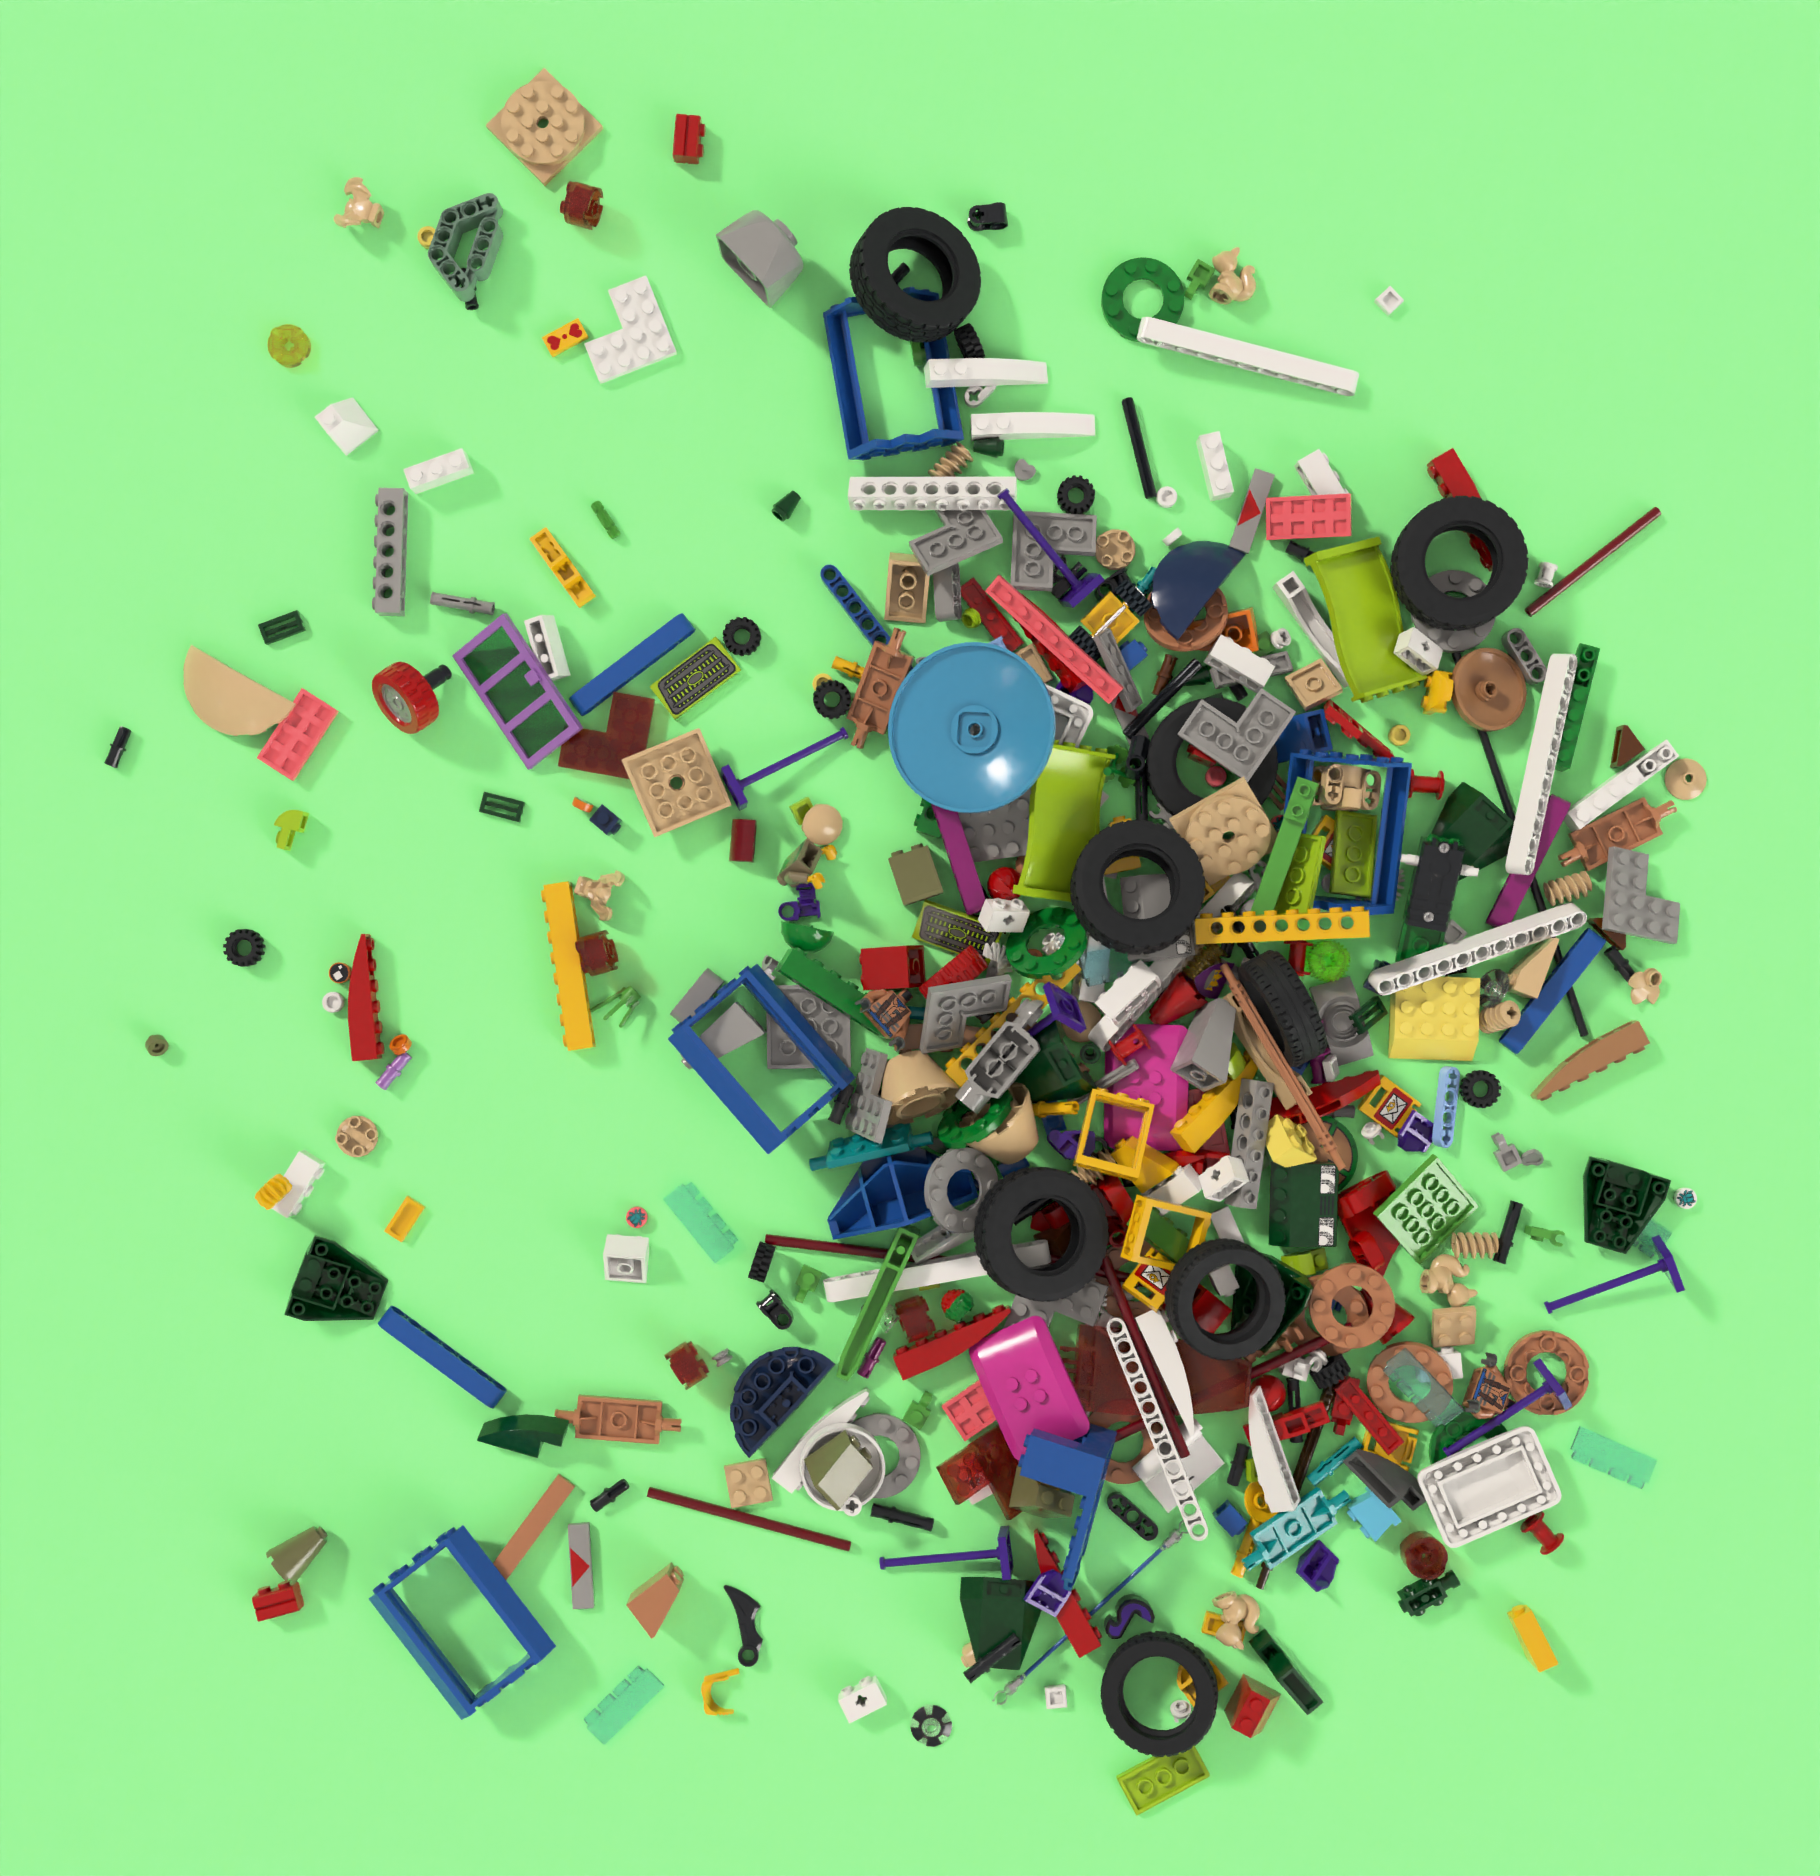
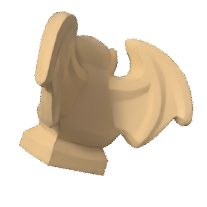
(360, 207)
(599, 892)

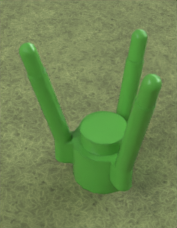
(628, 997)

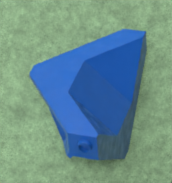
(891, 1194)

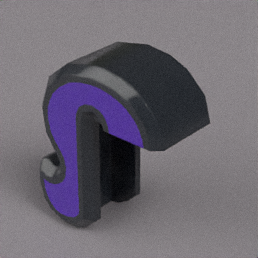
(1125, 1610)

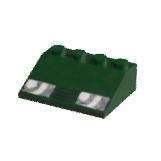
(1304, 1205)

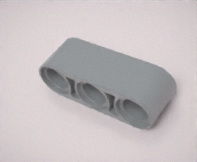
(947, 594)
(1524, 645)
(698, 994)

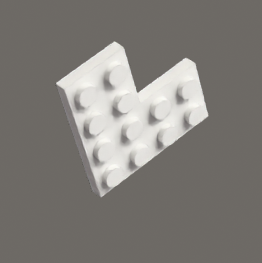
(641, 340)

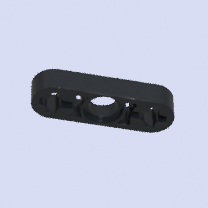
(1132, 1507)

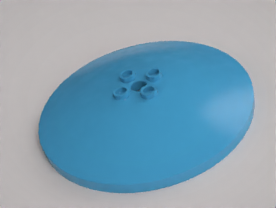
(934, 719)

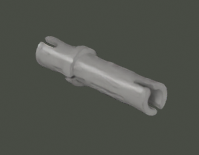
(468, 604)

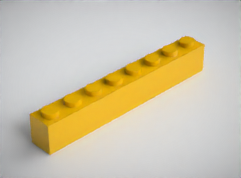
(569, 976)

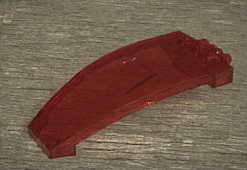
(1104, 1387)

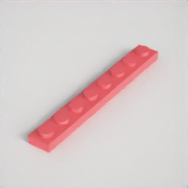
(1054, 639)

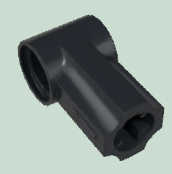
(1137, 756)

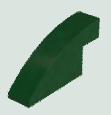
(524, 1433)
(1285, 1672)

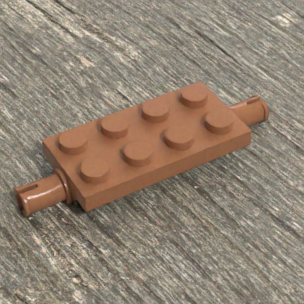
(878, 686)
(1622, 828)
(619, 1419)

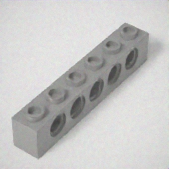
(397, 561)
(1250, 1138)

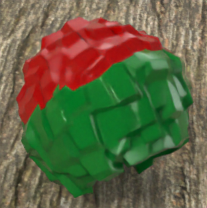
(956, 1304)

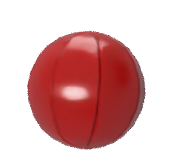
(1001, 883)
(1272, 1389)

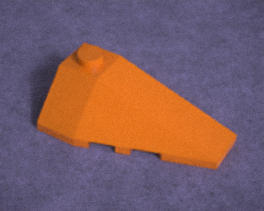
(1239, 627)

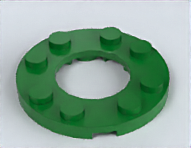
(1134, 270)
(1060, 960)
(956, 1137)
(1447, 1434)

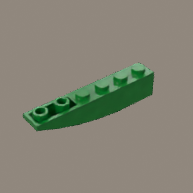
(1586, 664)

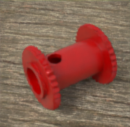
(1427, 784)
(1297, 955)
(1127, 1047)
(1542, 1533)

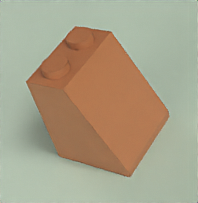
(655, 1597)

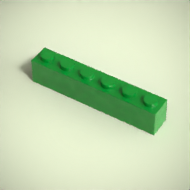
(825, 985)

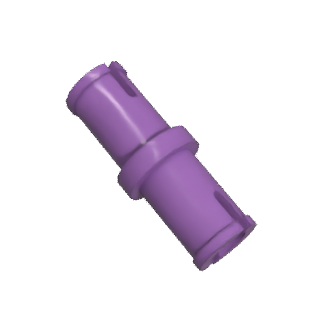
(393, 1070)

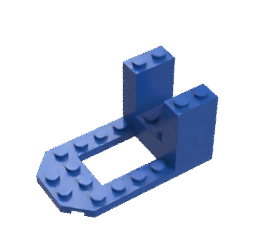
(1075, 1467)

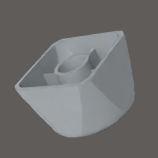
(761, 254)

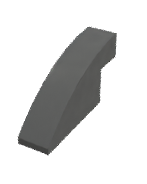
(1385, 1479)

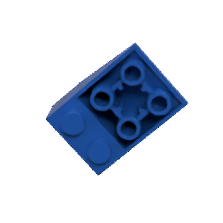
(1304, 732)

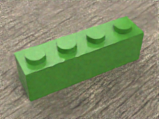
(1164, 1237)

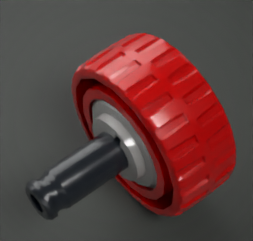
(409, 696)
(962, 968)

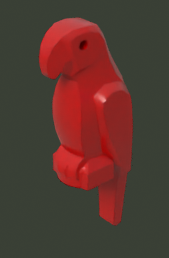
(1197, 1160)

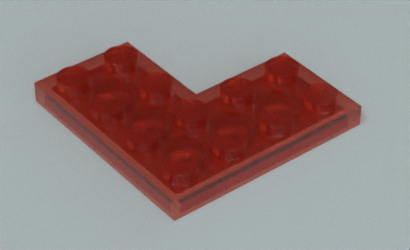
(625, 736)
(982, 1464)

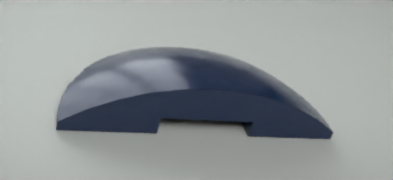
(1188, 581)
(773, 1391)

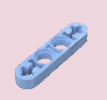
(1448, 1107)

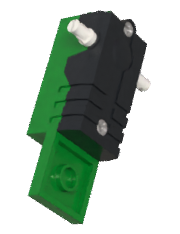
(1431, 894)

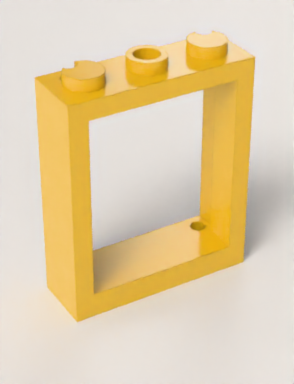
(1120, 1100)
(1139, 1222)

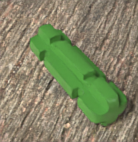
(605, 519)

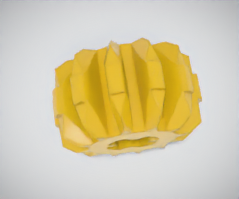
(273, 1191)

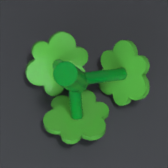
(1121, 755)

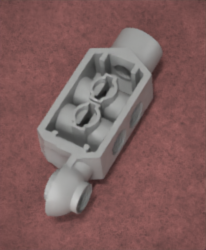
(1002, 1058)

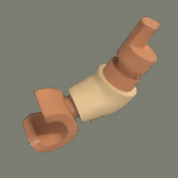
(1290, 1336)

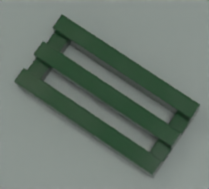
(299, 629)
(519, 811)
(1358, 1021)

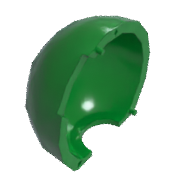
(805, 937)

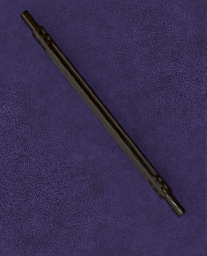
(1303, 1465)

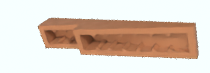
(533, 1525)

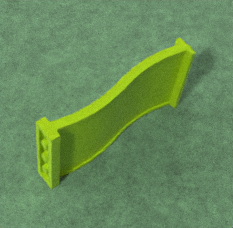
(1363, 618)
(1062, 819)

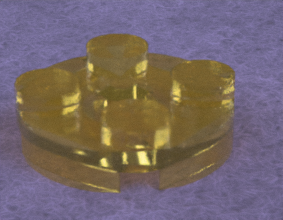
(280, 336)

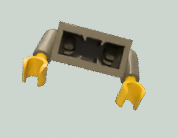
(802, 863)

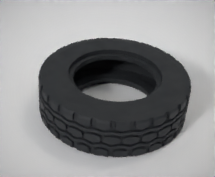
(887, 302)
(1493, 528)
(1163, 753)
(1150, 842)
(1086, 1243)

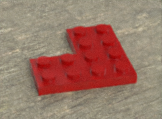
(1351, 728)

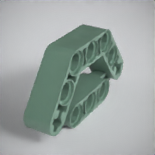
(486, 214)

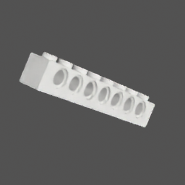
(929, 493)

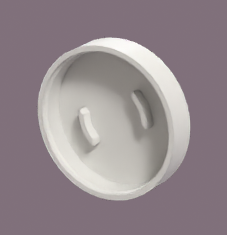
(870, 1484)

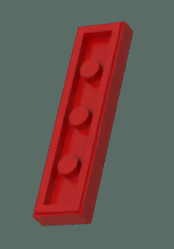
(990, 615)
(1368, 1415)

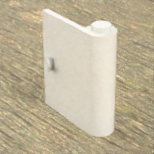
(1198, 1465)

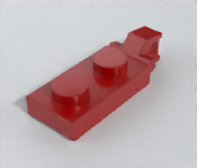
(1340, 1412)

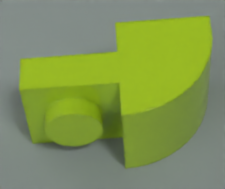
(290, 822)
(1236, 1062)
(1308, 1261)

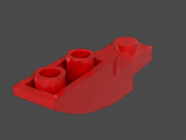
(1297, 1421)

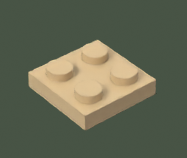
(1313, 684)
(1453, 1326)
(748, 1483)

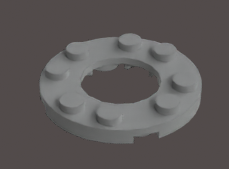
(1456, 640)
(937, 1181)
(909, 1450)

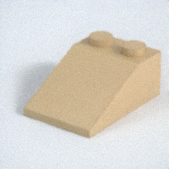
(906, 589)
(1530, 972)

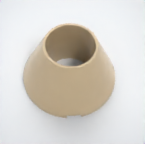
(916, 1087)
(1016, 1134)

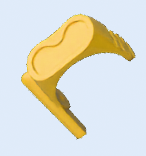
(710, 1706)

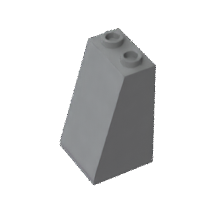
(730, 1032)
(1207, 1046)

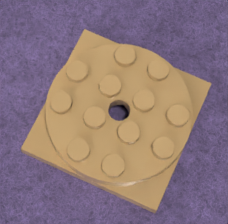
(548, 148)
(682, 758)
(1227, 810)

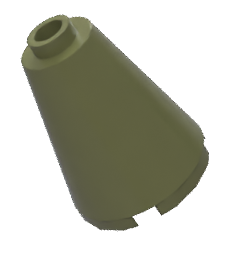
(297, 1553)

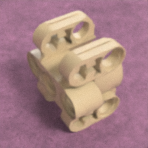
(1345, 788)

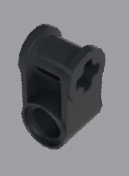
(990, 217)
(1112, 583)
(775, 1309)

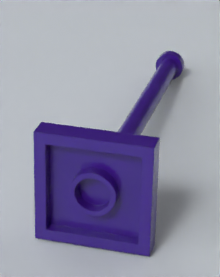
(1079, 588)
(737, 786)
(1063, 1008)
(1665, 1264)
(1549, 1386)
(1002, 1553)

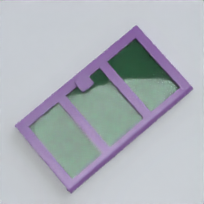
(517, 691)

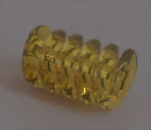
(1206, 960)

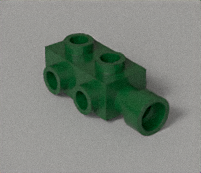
(1425, 1593)

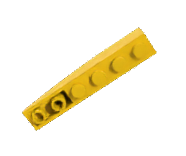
(1211, 1110)

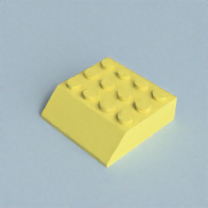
(1435, 1020)

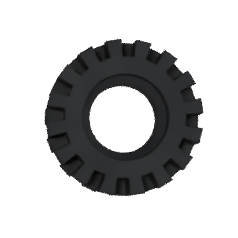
(969, 342)
(1082, 484)
(741, 649)
(832, 686)
(253, 956)
(1492, 1093)
(761, 1262)
(1332, 1372)

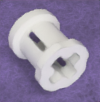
(1546, 575)
(856, 1508)

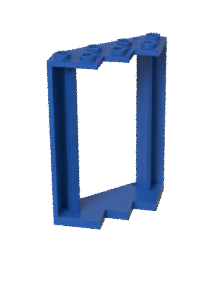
(850, 398)
(1390, 829)
(727, 1087)
(497, 1593)

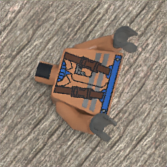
(888, 1013)
(1487, 1391)

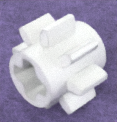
(1052, 942)

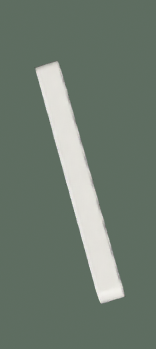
(1247, 356)
(1541, 764)
(1233, 893)
(1477, 948)
(930, 1272)
(1158, 1438)

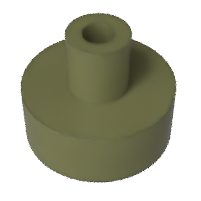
(156, 1045)

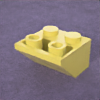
(1288, 1142)

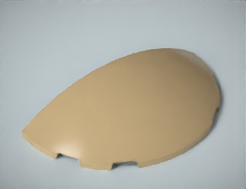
(230, 699)

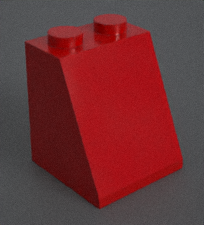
(892, 967)
(1208, 1309)
(1250, 1706)

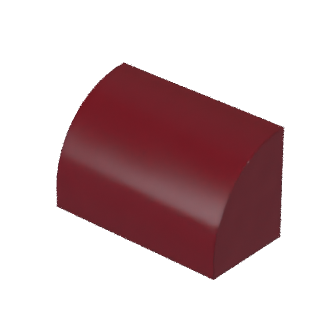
(743, 840)

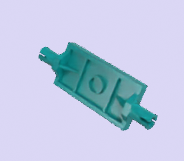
(858, 1148)
(1294, 1529)

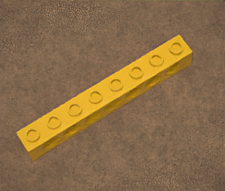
(1206, 935)
(954, 1067)

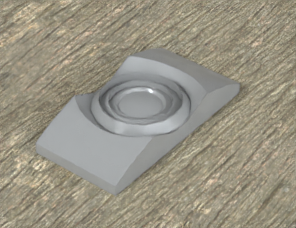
(1334, 1004)

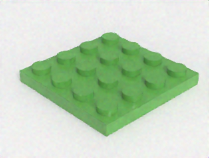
(1426, 1209)

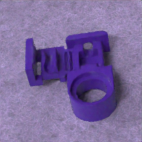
(806, 904)

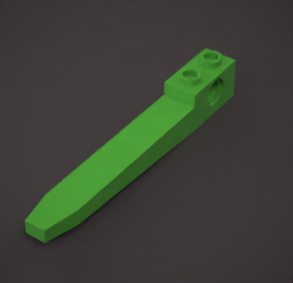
(1284, 847)
(877, 1300)

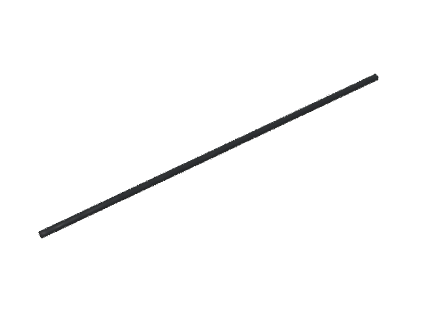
(1534, 885)

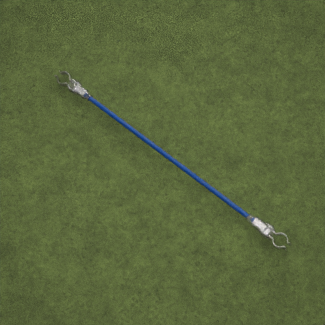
(1012, 1686)

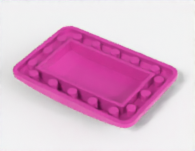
(1152, 1082)
(1028, 1384)

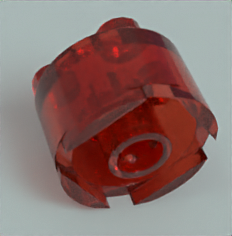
(582, 205)
(597, 953)
(914, 1318)
(687, 1365)
(1435, 1555)

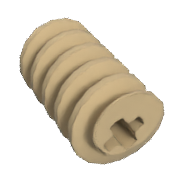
(952, 462)
(1566, 887)
(1499, 1017)
(1089, 1175)
(1474, 1244)

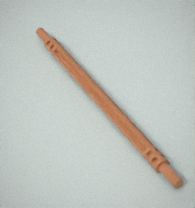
(1283, 1067)

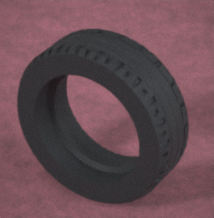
(1284, 1006)
(1261, 1322)
(1137, 1735)

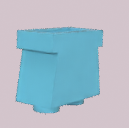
(1372, 1514)

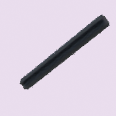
(1139, 448)
(1162, 698)

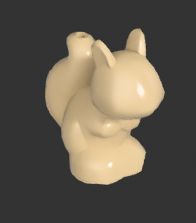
(1230, 285)
(1440, 1278)
(1235, 1609)

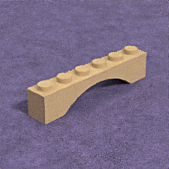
(1260, 1056)

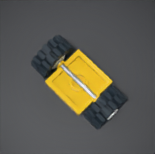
(1113, 614)

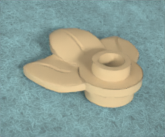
(1645, 986)

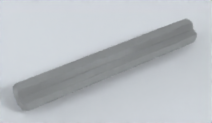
(1111, 1078)

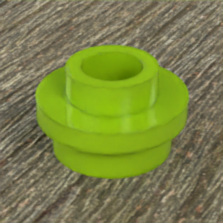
(971, 618)

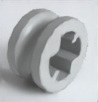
(722, 1357)

